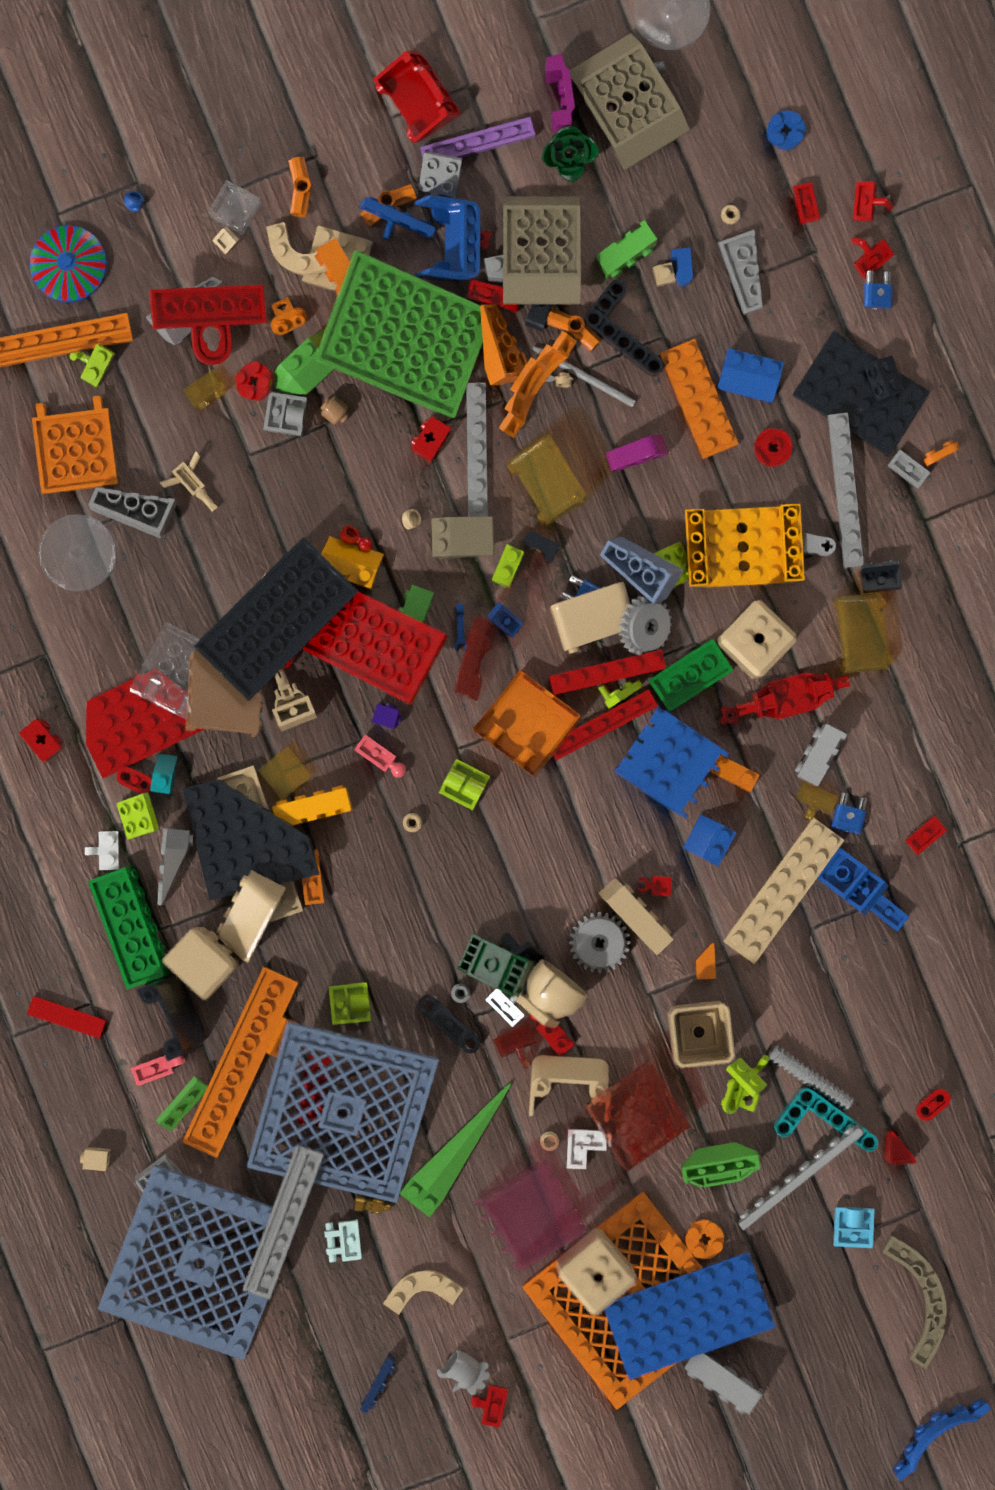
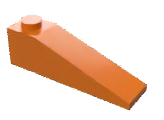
(501, 355)

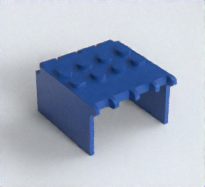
(669, 761)

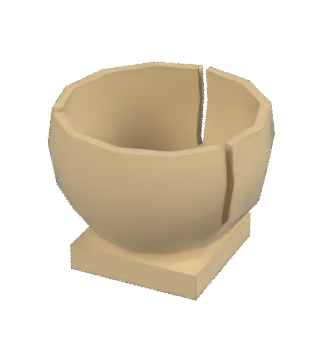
(551, 994)

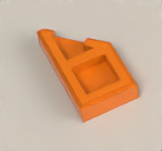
(706, 964)

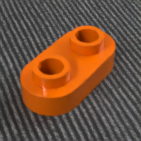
(934, 456)

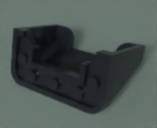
(178, 1012)

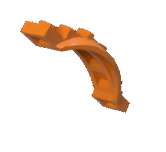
(532, 379)

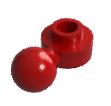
(351, 536)

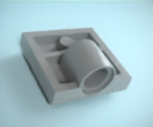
(440, 174)
(285, 414)

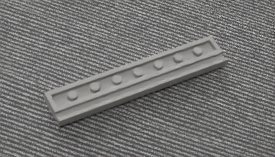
(283, 1221)

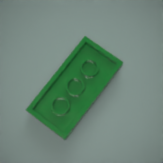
(690, 675)

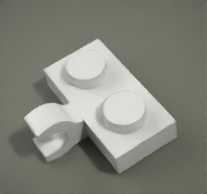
(107, 850)

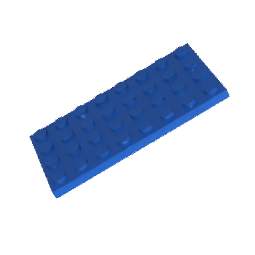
(689, 1315)

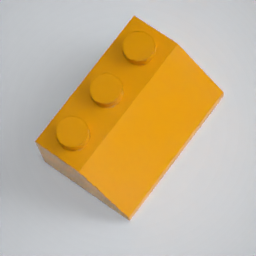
(353, 564)

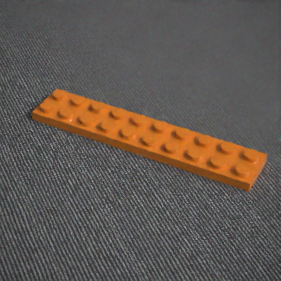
(240, 1062)

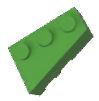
(626, 251)

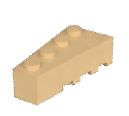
(636, 916)

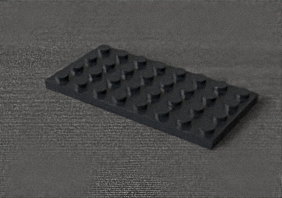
(275, 619)

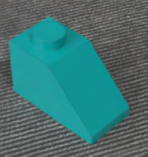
(164, 774)

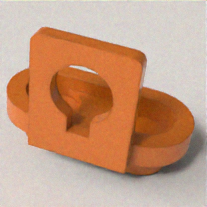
(288, 318)

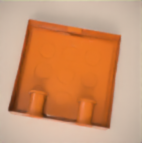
(527, 723)

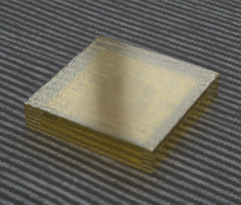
(285, 773)

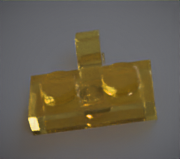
(816, 799)

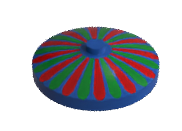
(68, 264)

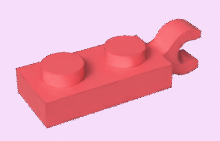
(155, 1069)

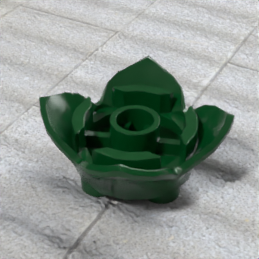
(570, 165)

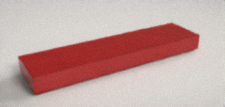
(66, 1017)

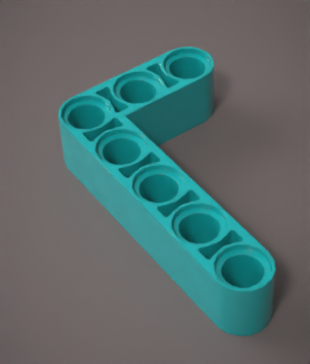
(826, 1115)

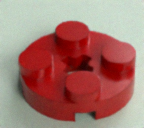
(247, 374)
(773, 436)

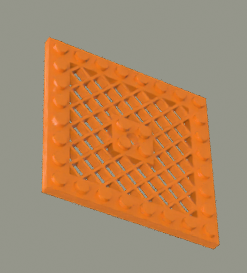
(539, 1291)

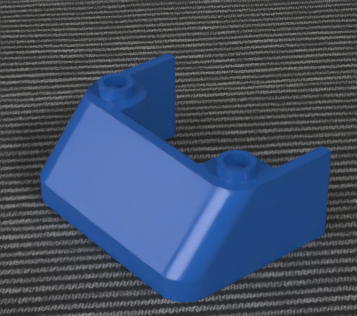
(461, 238)

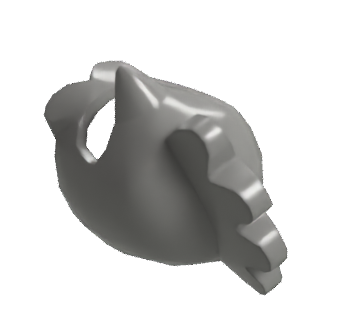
(466, 1372)

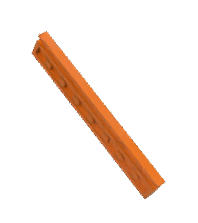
(65, 339)

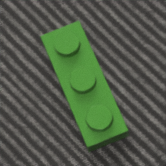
(182, 1104)

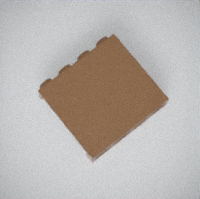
(216, 703)

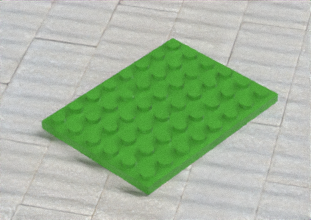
(402, 335)

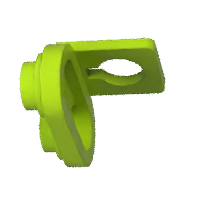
(735, 1098)

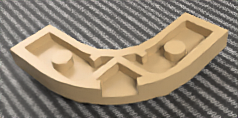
(290, 259)
(422, 1281)

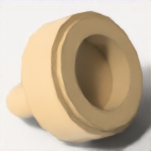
(411, 519)

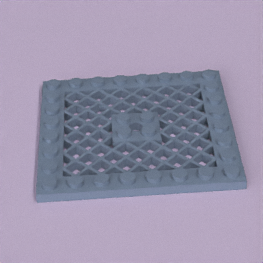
(350, 1048)
(166, 1320)

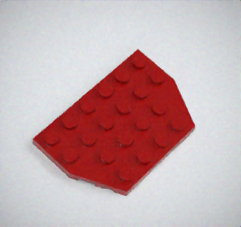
(129, 729)

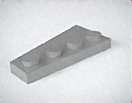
(741, 262)

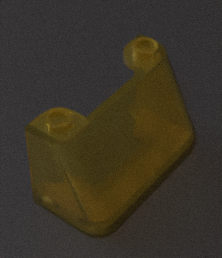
(548, 479)
(862, 633)

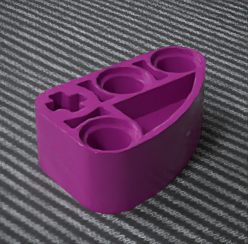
(637, 452)

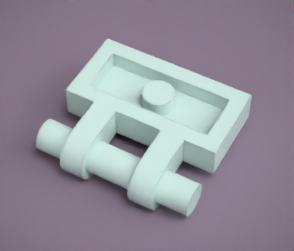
(349, 1241)

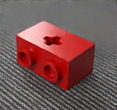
(429, 450)
(32, 734)

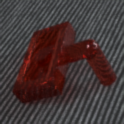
(515, 1042)

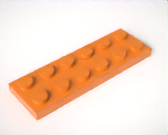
(698, 399)

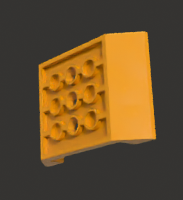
(772, 543)

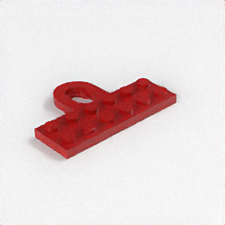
(206, 308)

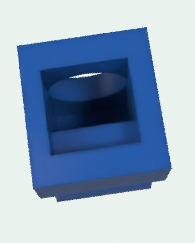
(684, 265)

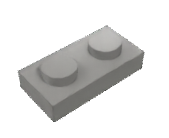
(908, 469)

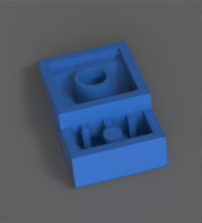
(852, 881)

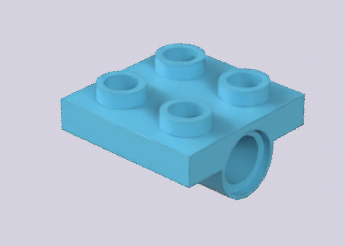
(853, 1227)

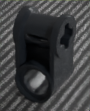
(538, 316)

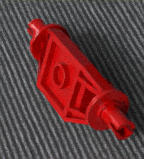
(793, 695)

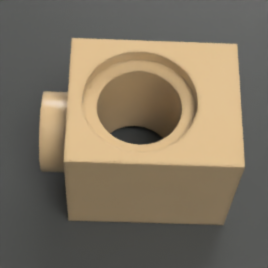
(95, 1158)

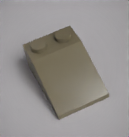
(462, 537)

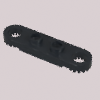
(449, 1024)

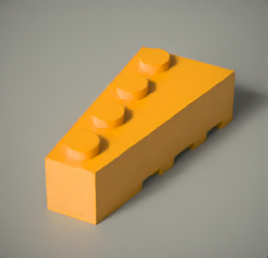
(314, 807)

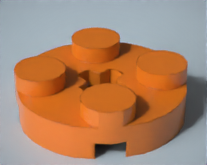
(695, 1233)

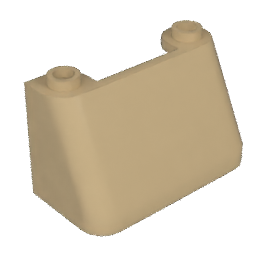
(590, 616)

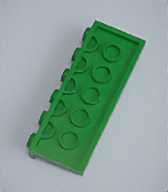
(129, 927)

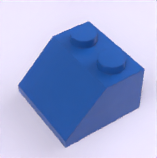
(709, 840)

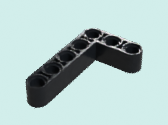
(619, 334)

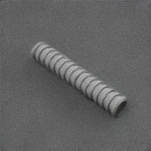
(812, 1079)

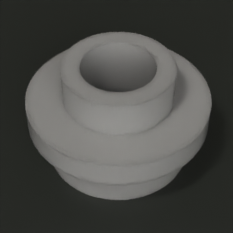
(455, 996)

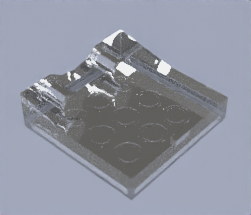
(166, 670)

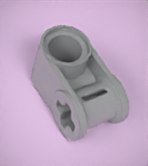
(813, 544)

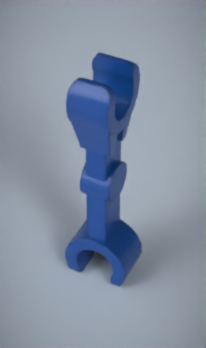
(460, 628)

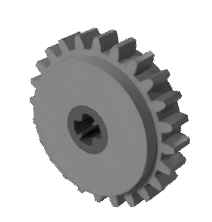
(645, 625)
(612, 947)

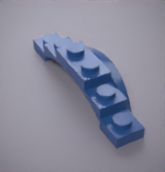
(927, 1432)

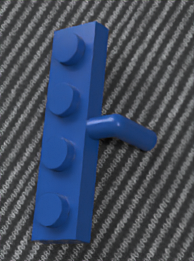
(394, 217)

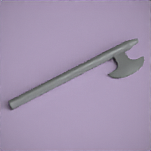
(590, 379)

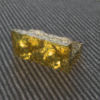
(205, 389)

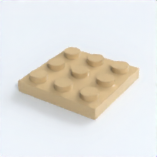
(347, 242)

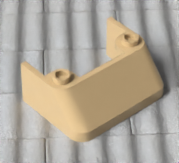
(567, 1070)

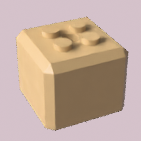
(739, 641)
(202, 961)
(713, 1046)
(593, 1255)

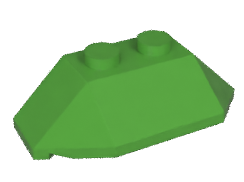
(299, 371)
(720, 1165)

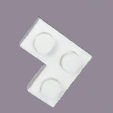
(579, 1142)

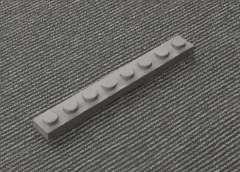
(477, 450)
(845, 490)
(806, 1170)

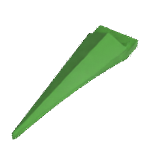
(432, 1182)

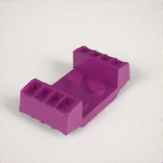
(558, 72)

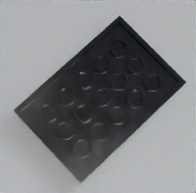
(840, 385)

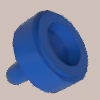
(133, 201)

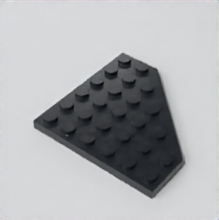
(244, 837)

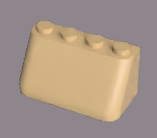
(249, 914)

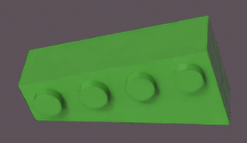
(417, 603)

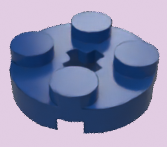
(792, 121)

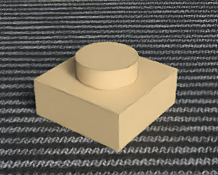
(225, 240)
(664, 274)

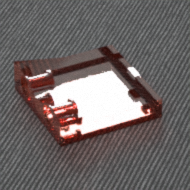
(478, 644)
(637, 1116)

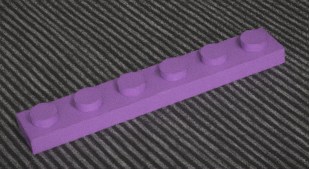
(484, 139)

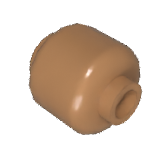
(334, 410)

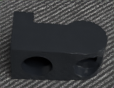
(536, 542)

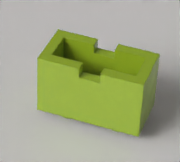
(507, 566)

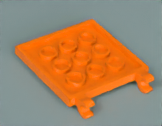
(74, 449)

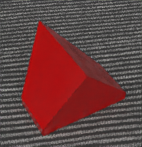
(896, 1151)

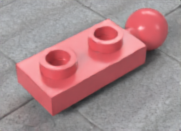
(380, 756)

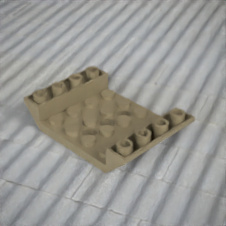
(635, 126)
(541, 272)

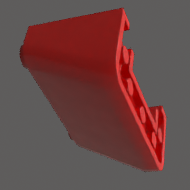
(417, 95)

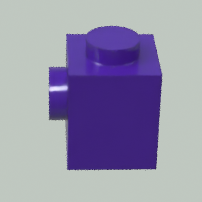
(387, 716)

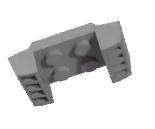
(141, 1181)

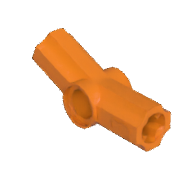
(300, 176)
(399, 197)
(584, 335)

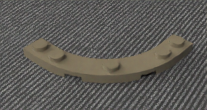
(933, 1294)

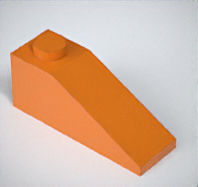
(735, 773)

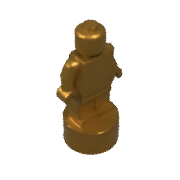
(374, 1205)

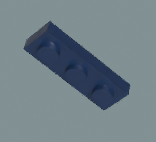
(378, 1384)

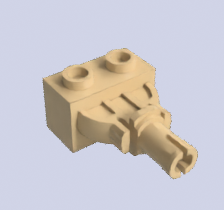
(291, 707)

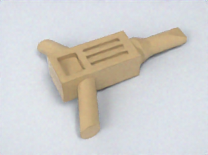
(185, 475)

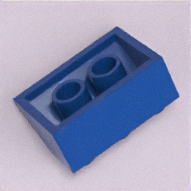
(750, 375)

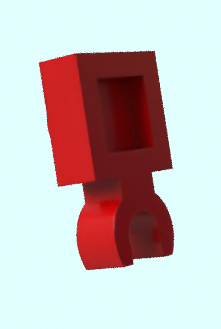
(659, 885)

